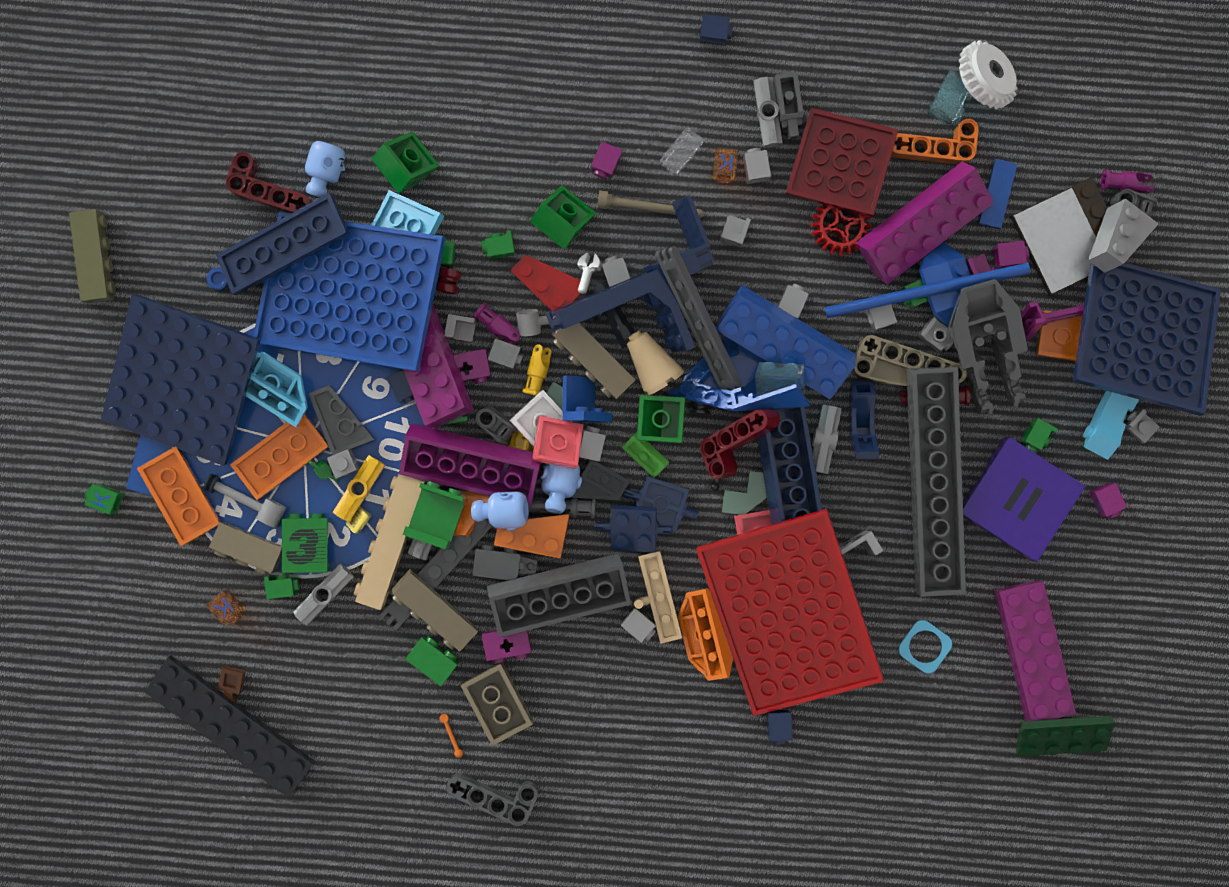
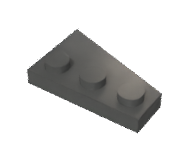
(338, 422)

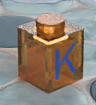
(724, 164)
(226, 608)

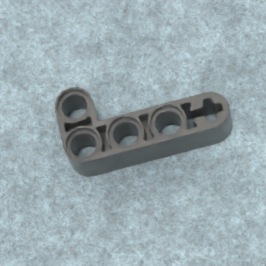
(490, 794)

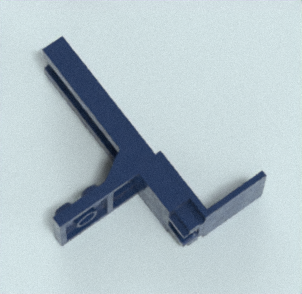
(649, 286)

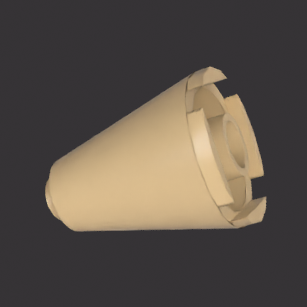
(652, 362)

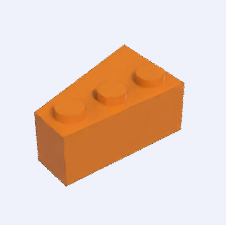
(537, 536)

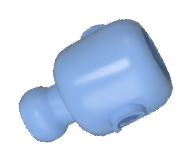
(324, 166)
(559, 484)
(503, 510)

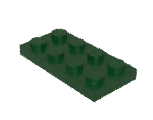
(1064, 736)

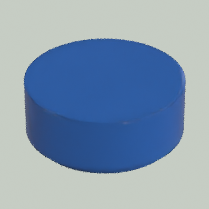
(216, 279)

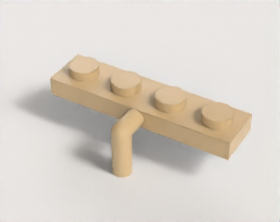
(658, 597)

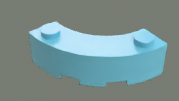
(1107, 425)

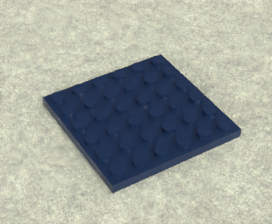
(1148, 337)
(180, 379)

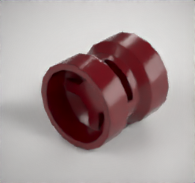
(448, 275)

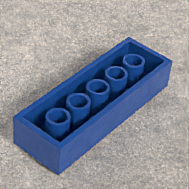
(785, 339)

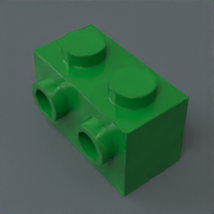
(432, 660)

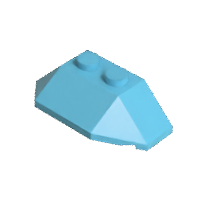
(277, 389)

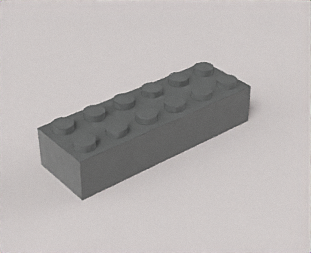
(558, 595)

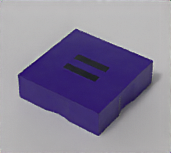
(1021, 499)

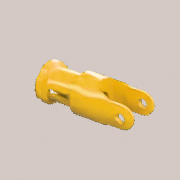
(537, 370)

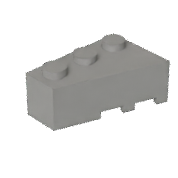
(1120, 235)

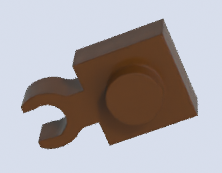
(231, 681)

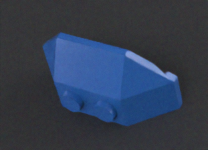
(938, 266)

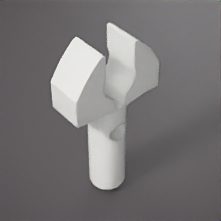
(587, 270)

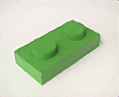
(645, 455)

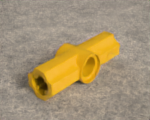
(350, 500)

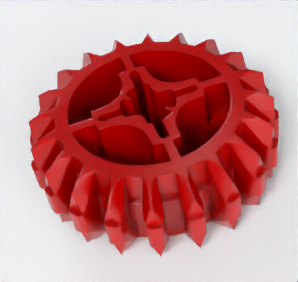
(842, 235)

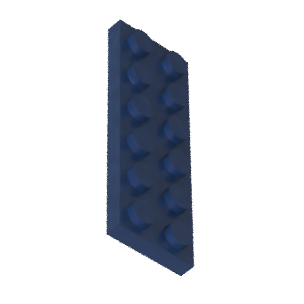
(282, 244)

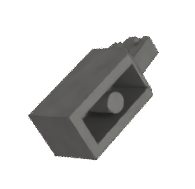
(789, 102)
(501, 564)

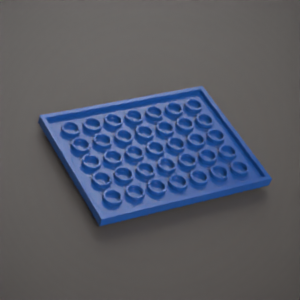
(356, 298)

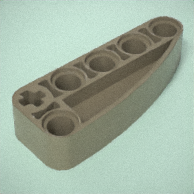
(894, 371)

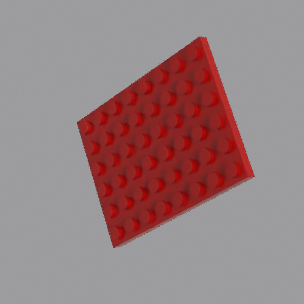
(790, 613)

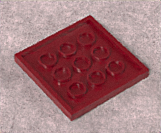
(842, 162)

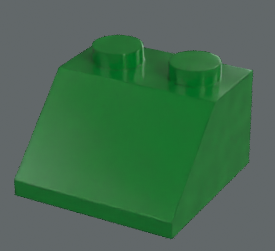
(404, 162)
(562, 217)
(661, 419)

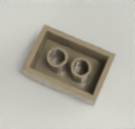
(497, 703)

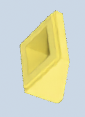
(359, 520)

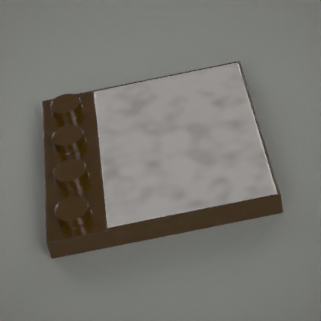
(1062, 234)

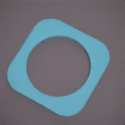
(946, 644)

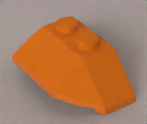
(704, 635)

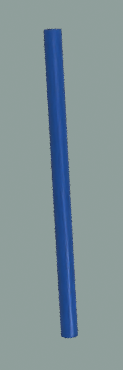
(926, 290)

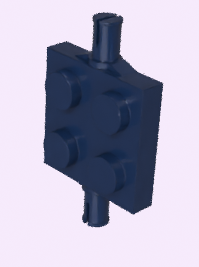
(668, 500)
(633, 528)

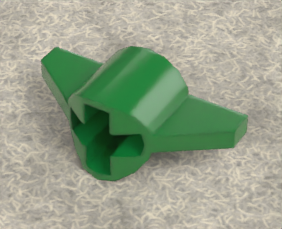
(322, 470)

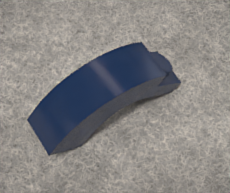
(861, 420)

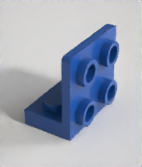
(580, 401)

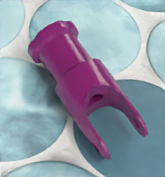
(1126, 180)
(497, 324)

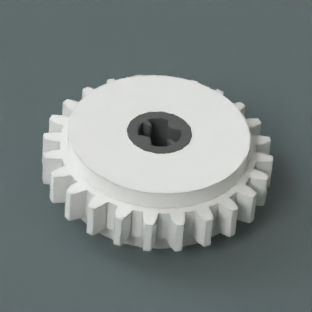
(988, 74)

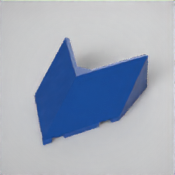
(702, 387)

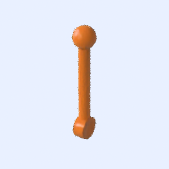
(444, 719)

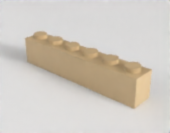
(389, 543)

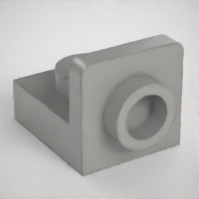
(1140, 425)

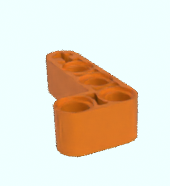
(930, 145)

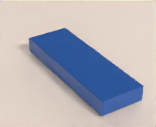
(999, 190)

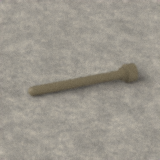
(606, 200)

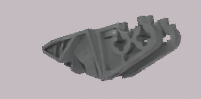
(988, 313)

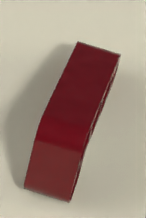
(250, 185)
(733, 438)

